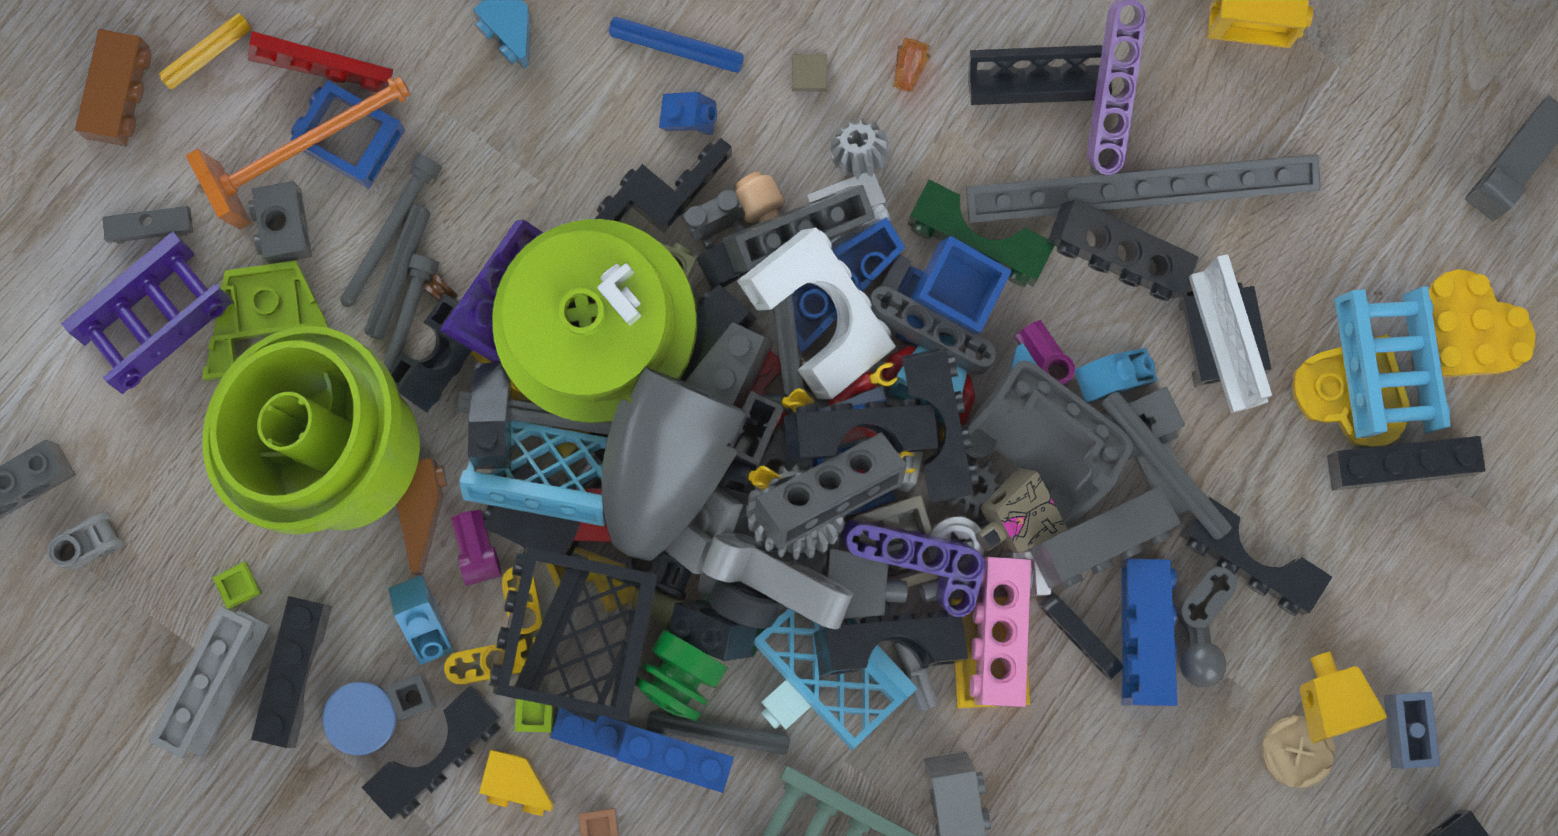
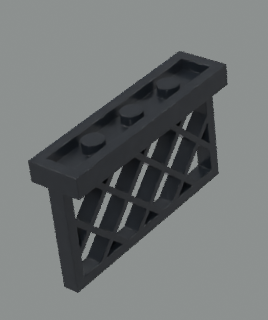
(552, 633)

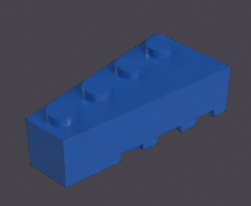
(866, 258)
(1148, 633)

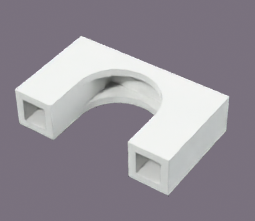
(859, 335)

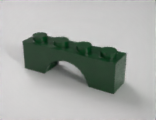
(939, 216)

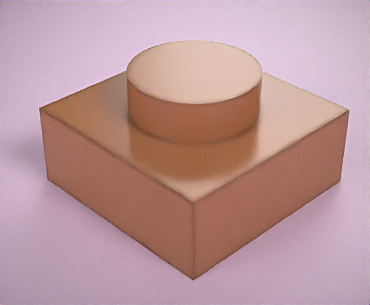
(599, 823)

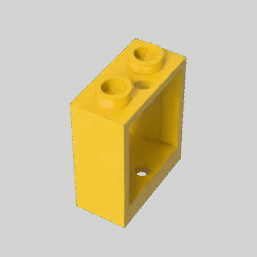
(1259, 21)

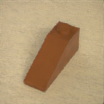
(420, 512)

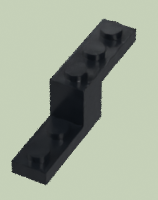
(658, 200)

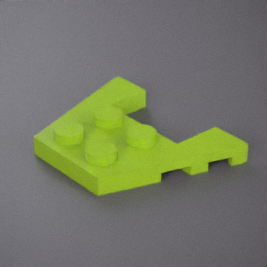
(264, 303)

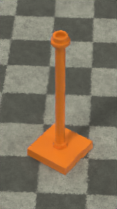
(222, 187)

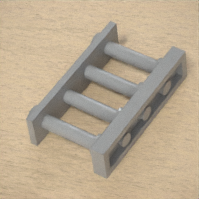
(210, 683)

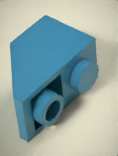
(509, 24)
(1116, 374)
(420, 619)

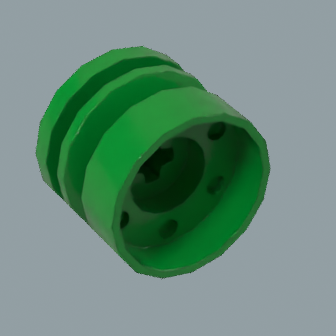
(679, 676)

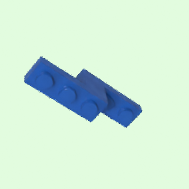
(645, 749)

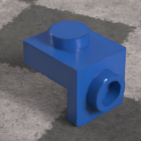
(688, 112)

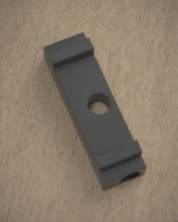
(130, 226)

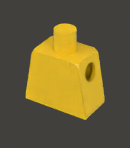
(1338, 700)

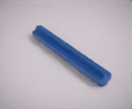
(676, 44)

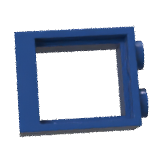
(375, 154)

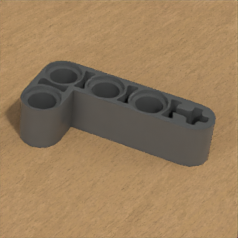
(1504, 179)

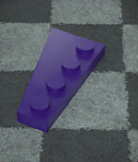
(473, 317)

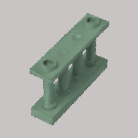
(828, 804)

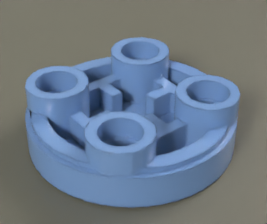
(359, 718)

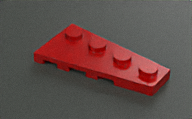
(310, 60)

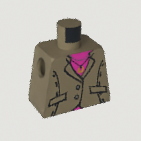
(1020, 514)

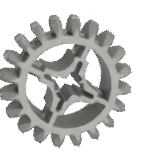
(816, 540)

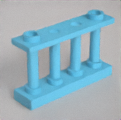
(1361, 364)

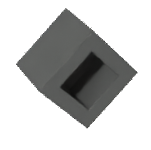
(399, 693)

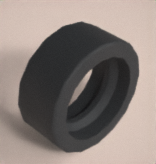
(744, 604)

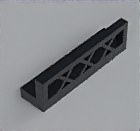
(1037, 81)

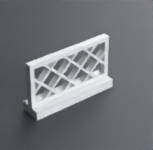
(1230, 336)

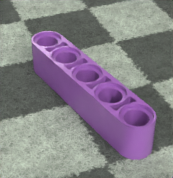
(1123, 102)

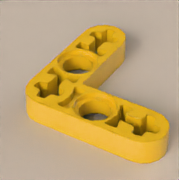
(468, 655)

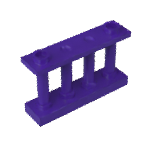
(127, 290)

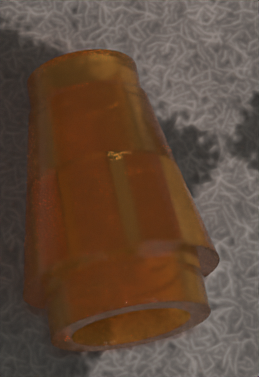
(910, 64)

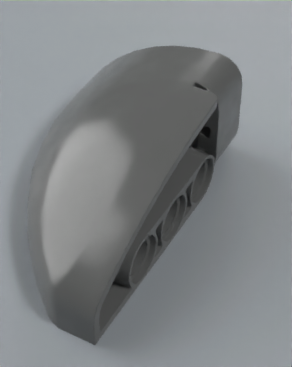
(664, 461)

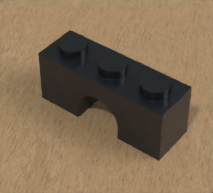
(425, 379)

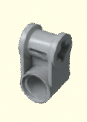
(91, 539)

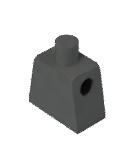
(867, 582)

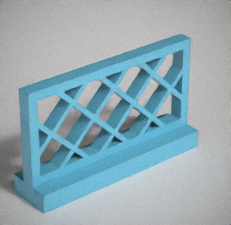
(536, 497)
(880, 670)

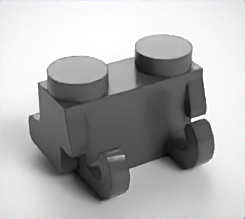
(713, 217)

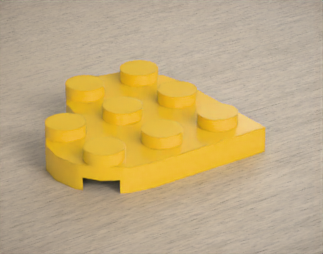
(1475, 330)
(1323, 394)

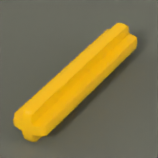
(205, 51)

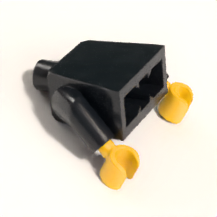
(755, 432)

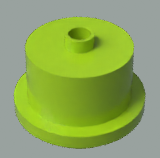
(591, 367)
(309, 434)

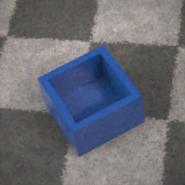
(961, 284)

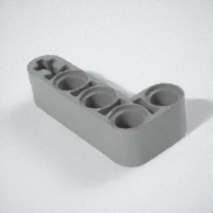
(787, 581)

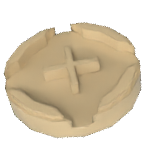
(1292, 756)

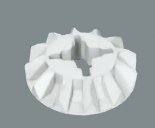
(964, 529)

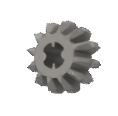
(859, 148)

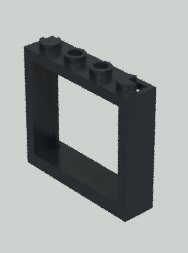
(632, 645)

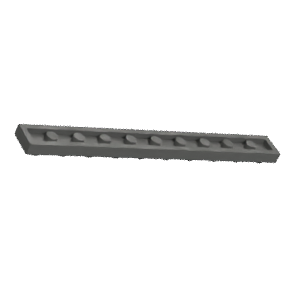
(1145, 187)

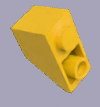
(515, 780)

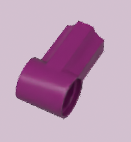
(1045, 349)
(477, 557)

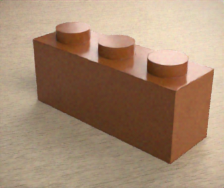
(113, 87)

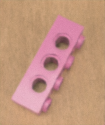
(1013, 650)

